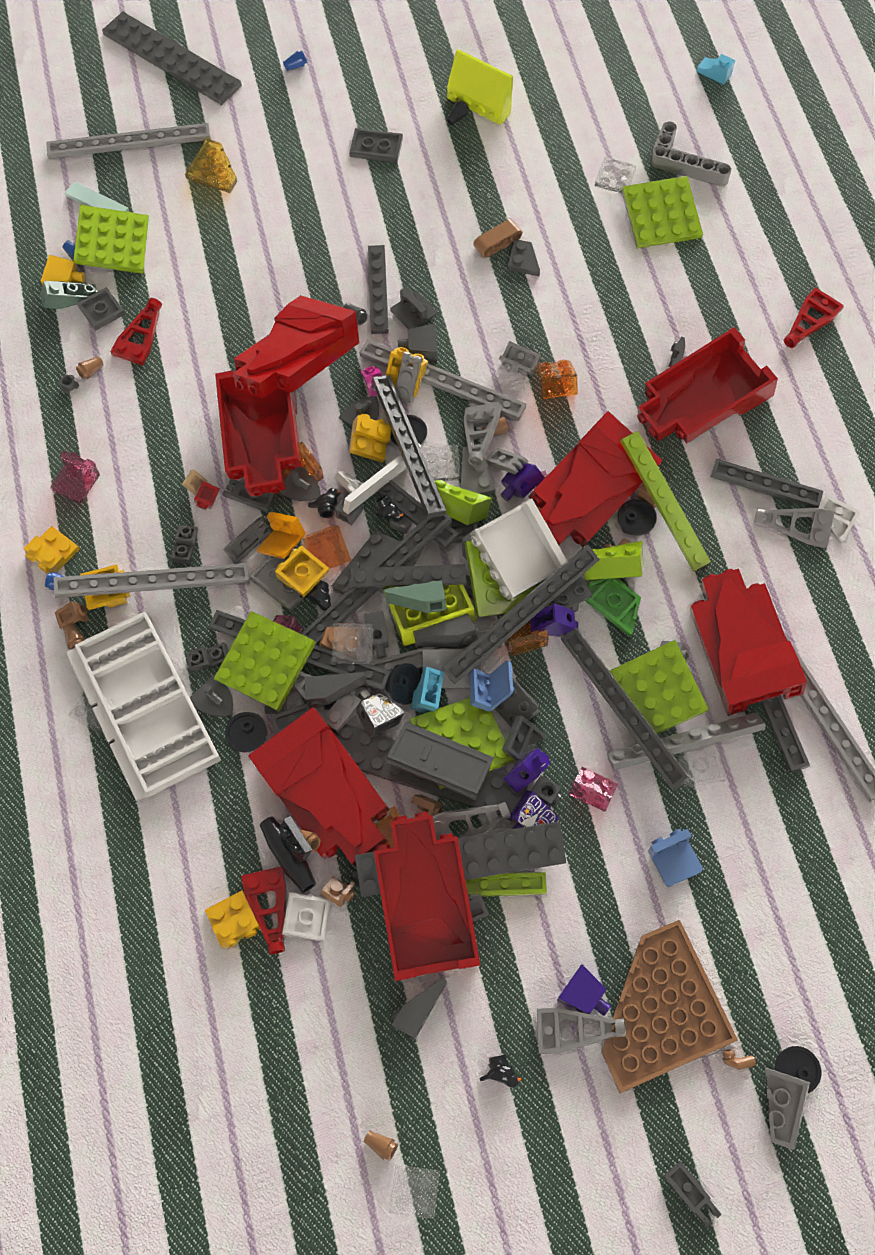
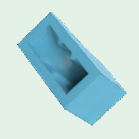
(717, 69)
(428, 692)

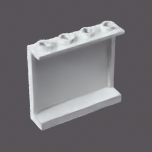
(518, 549)

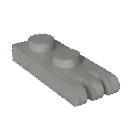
(506, 461)

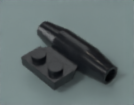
(289, 850)

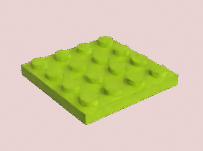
(662, 212)
(111, 239)
(485, 589)
(265, 660)
(662, 687)
(469, 727)

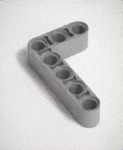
(685, 163)

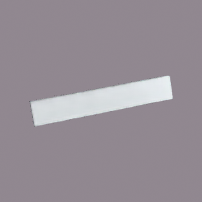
(374, 484)

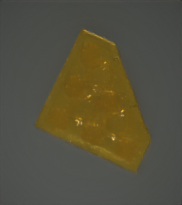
(212, 167)

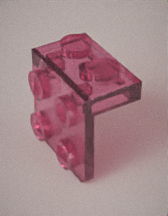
(75, 477)

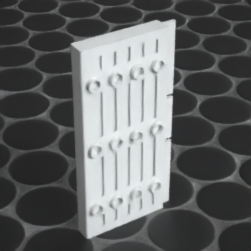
(152, 715)

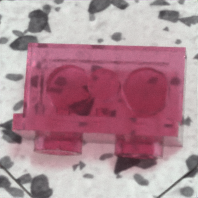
(593, 789)

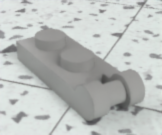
(408, 376)

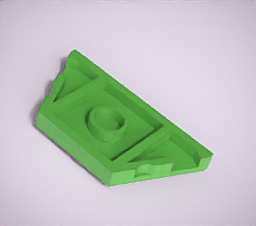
(615, 603)

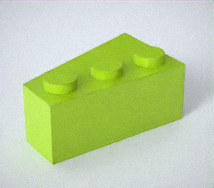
(463, 504)
(617, 562)

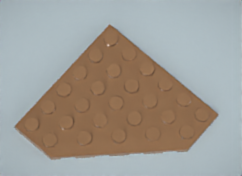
(666, 1011)

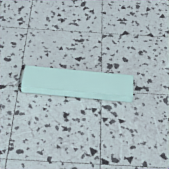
(91, 198)

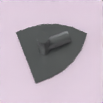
(363, 406)
(301, 486)
(213, 699)

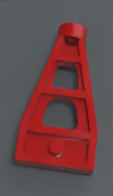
(821, 302)
(134, 352)
(264, 882)

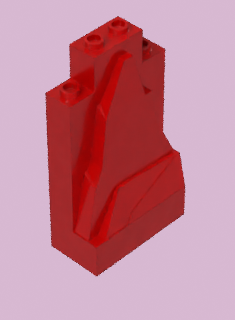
(300, 345)
(705, 389)
(257, 435)
(589, 483)
(745, 643)
(322, 787)
(425, 900)

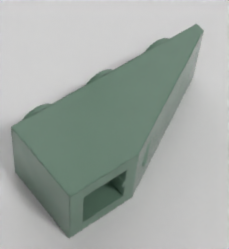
(64, 294)
(421, 597)

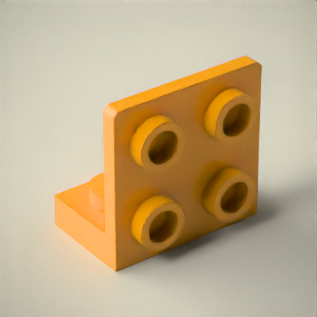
(284, 537)

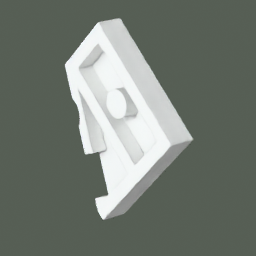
(347, 481)
(843, 517)

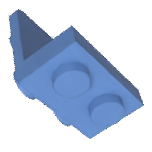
(491, 689)
(675, 857)

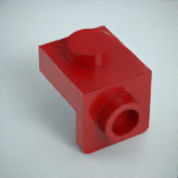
(206, 496)

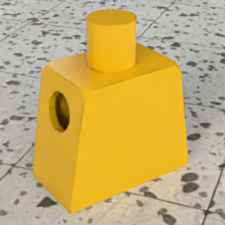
(61, 270)

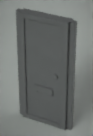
(440, 760)

